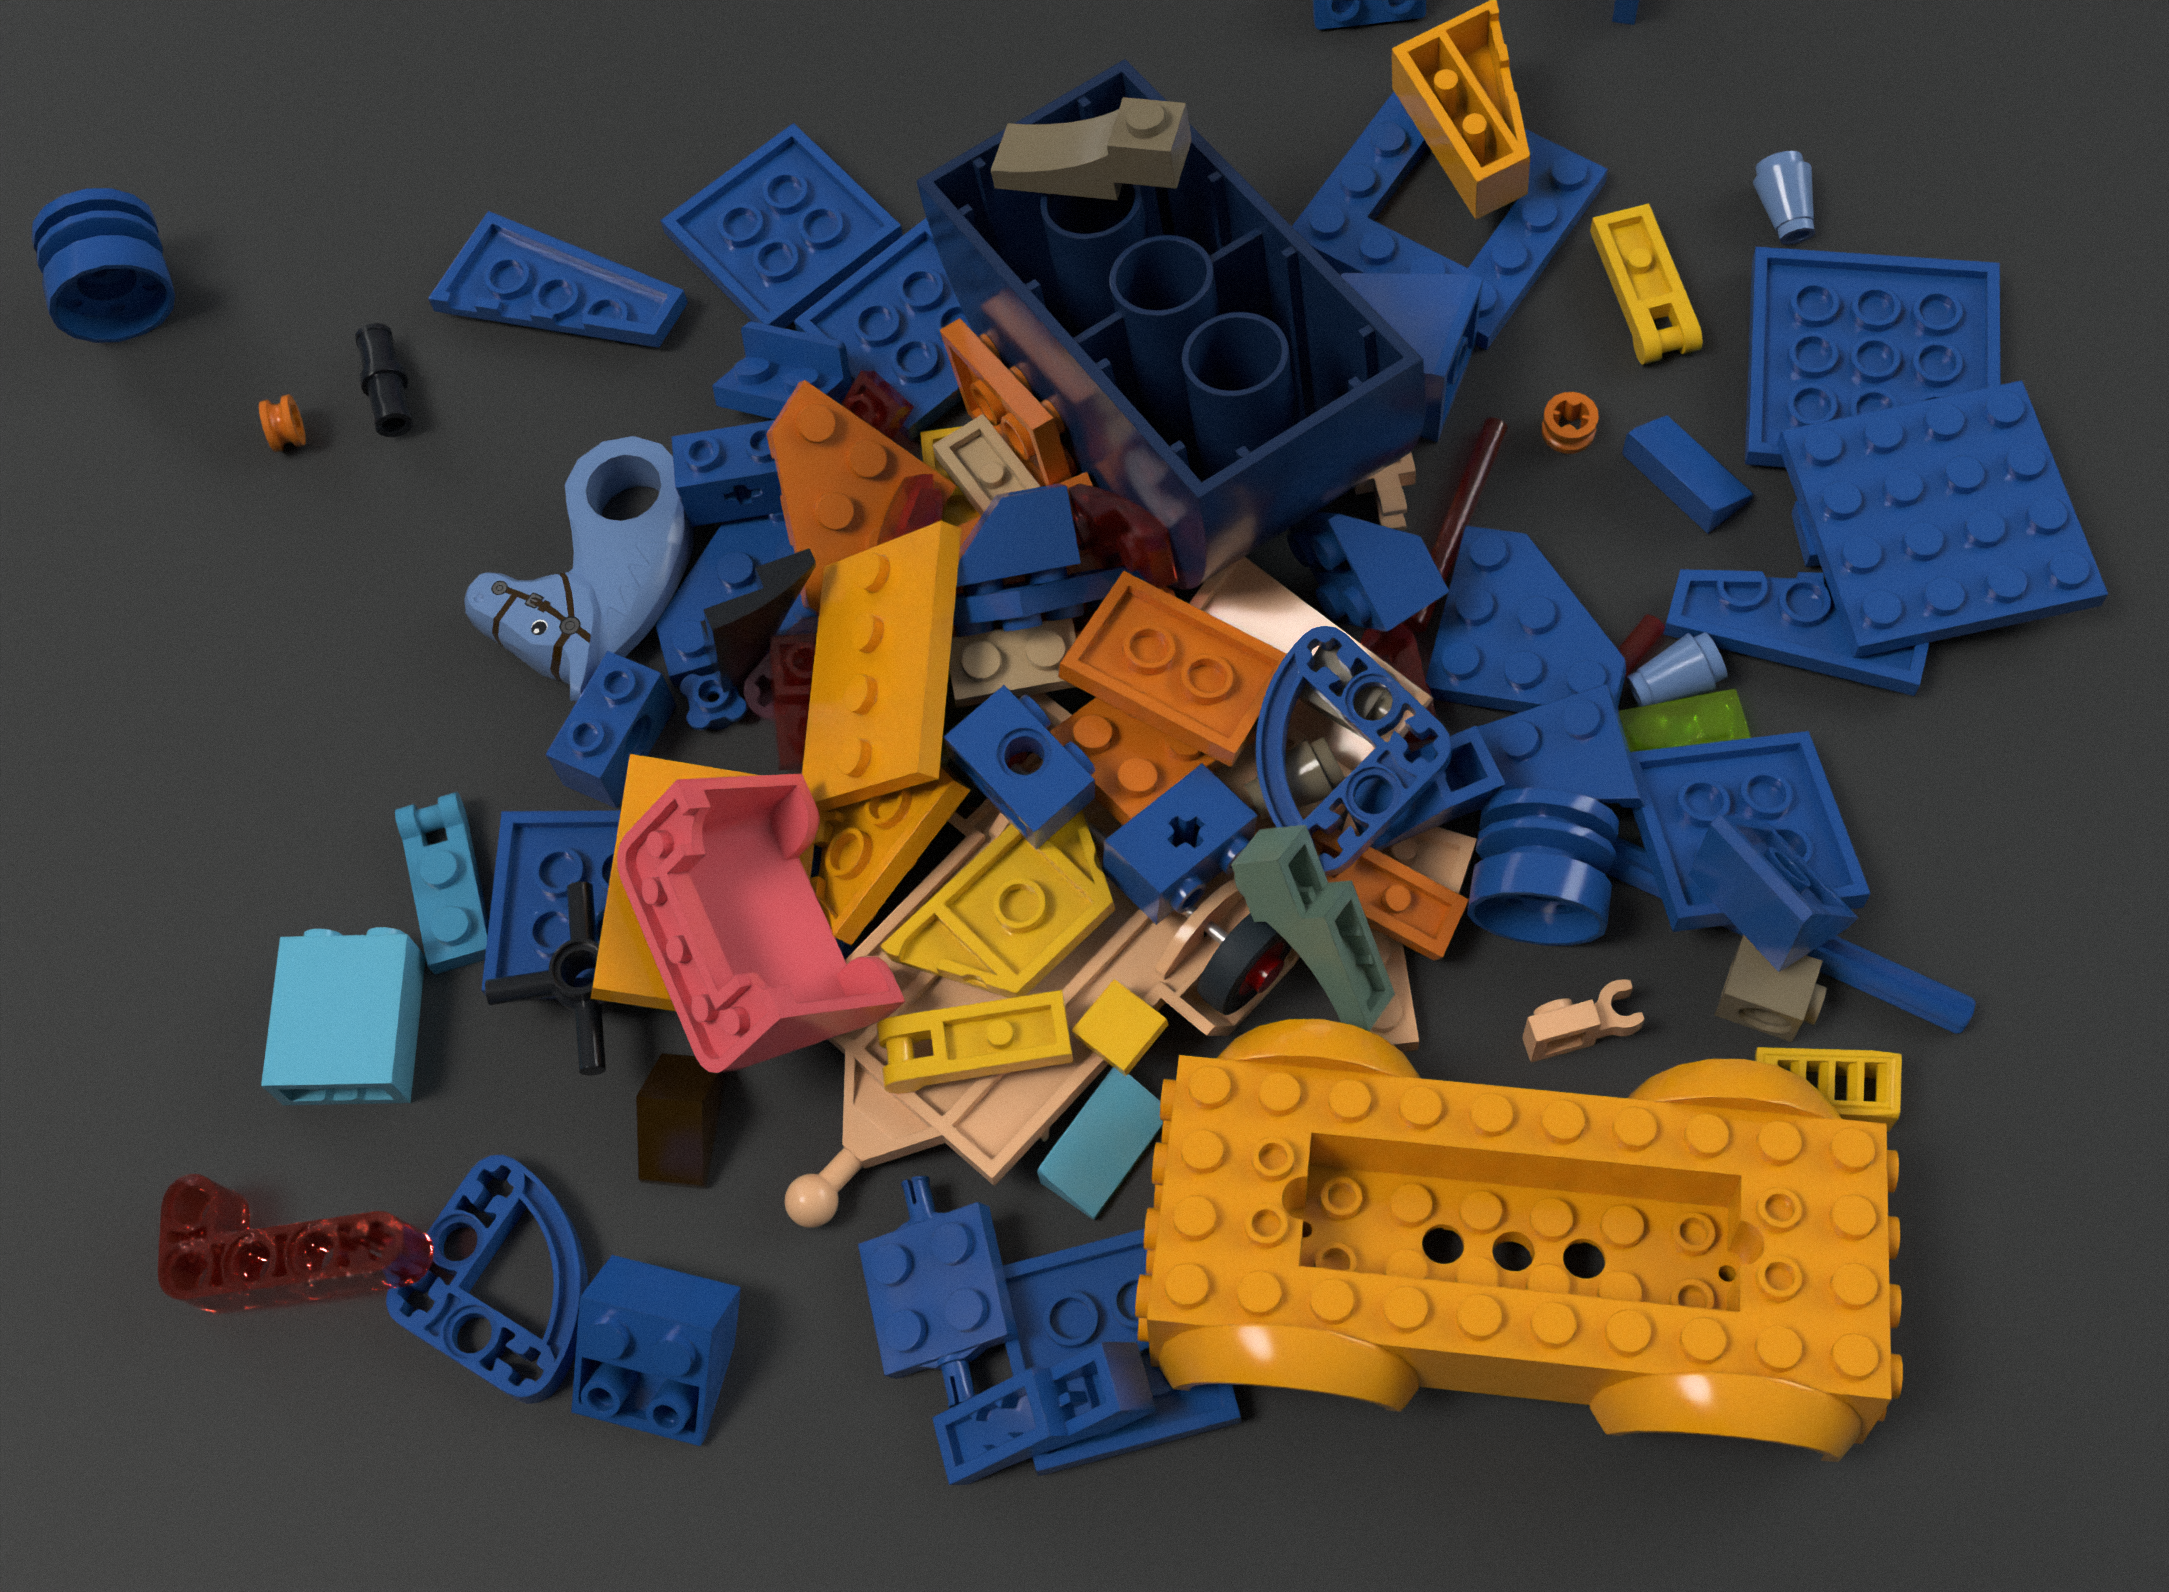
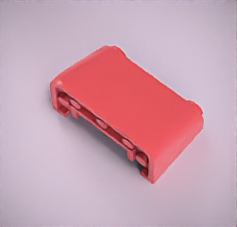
(740, 924)

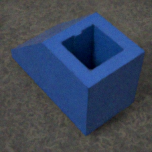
(1458, 791)

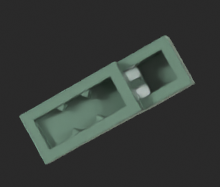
(1317, 918)

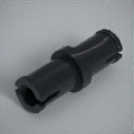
(383, 380)

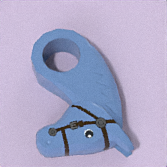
(618, 577)

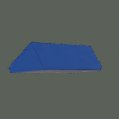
(1685, 472)

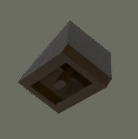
(677, 1122)

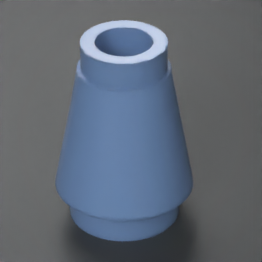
(1787, 195)
(1679, 672)

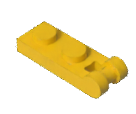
(1646, 282)
(975, 1040)

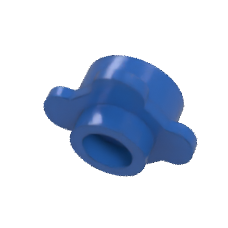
(708, 714)

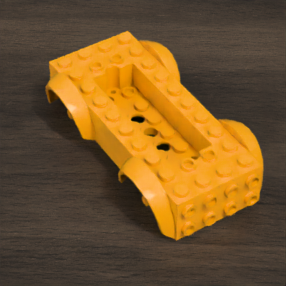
(1721, 1192)

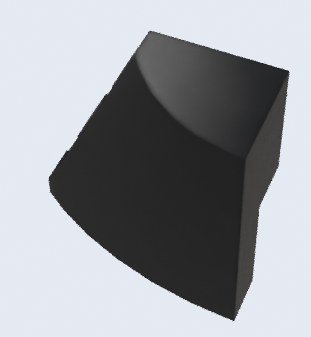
(740, 628)

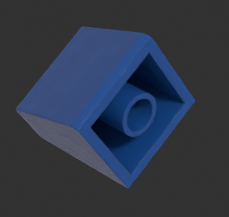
(1437, 320)

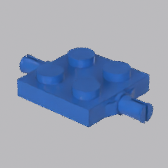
(937, 1291)

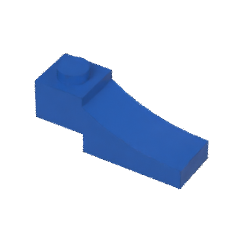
(1044, 1411)

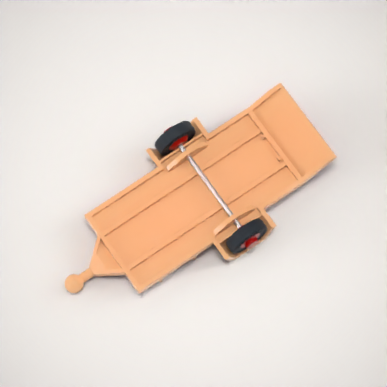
(1205, 979)

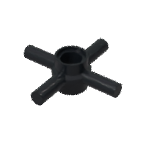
(558, 981)

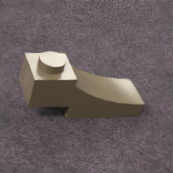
(1094, 156)

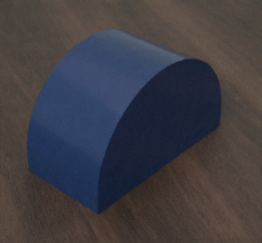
(1180, 338)

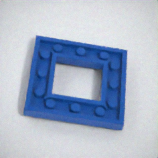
(1343, 214)

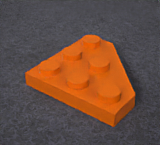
(836, 480)

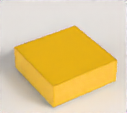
(1120, 1027)

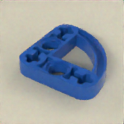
(1384, 762)
(455, 1305)

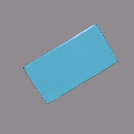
(1102, 1144)

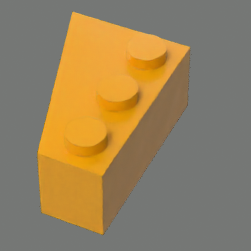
(1466, 106)

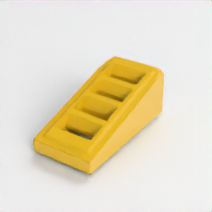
(1854, 1064)

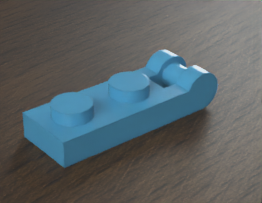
(445, 884)

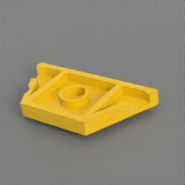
(1009, 913)

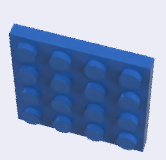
(1862, 337)
(1940, 519)

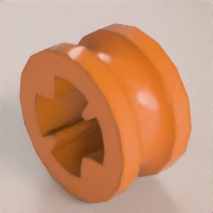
(282, 423)
(1568, 438)

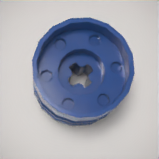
(102, 265)
(1543, 867)

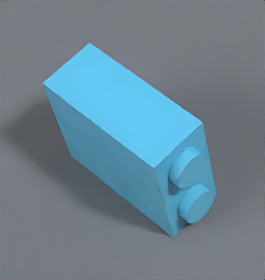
(344, 1018)

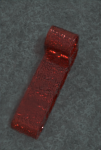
(296, 1251)

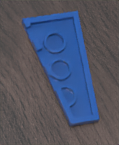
(548, 284)
(1784, 623)

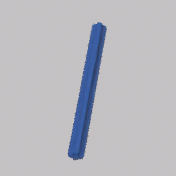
(1840, 959)

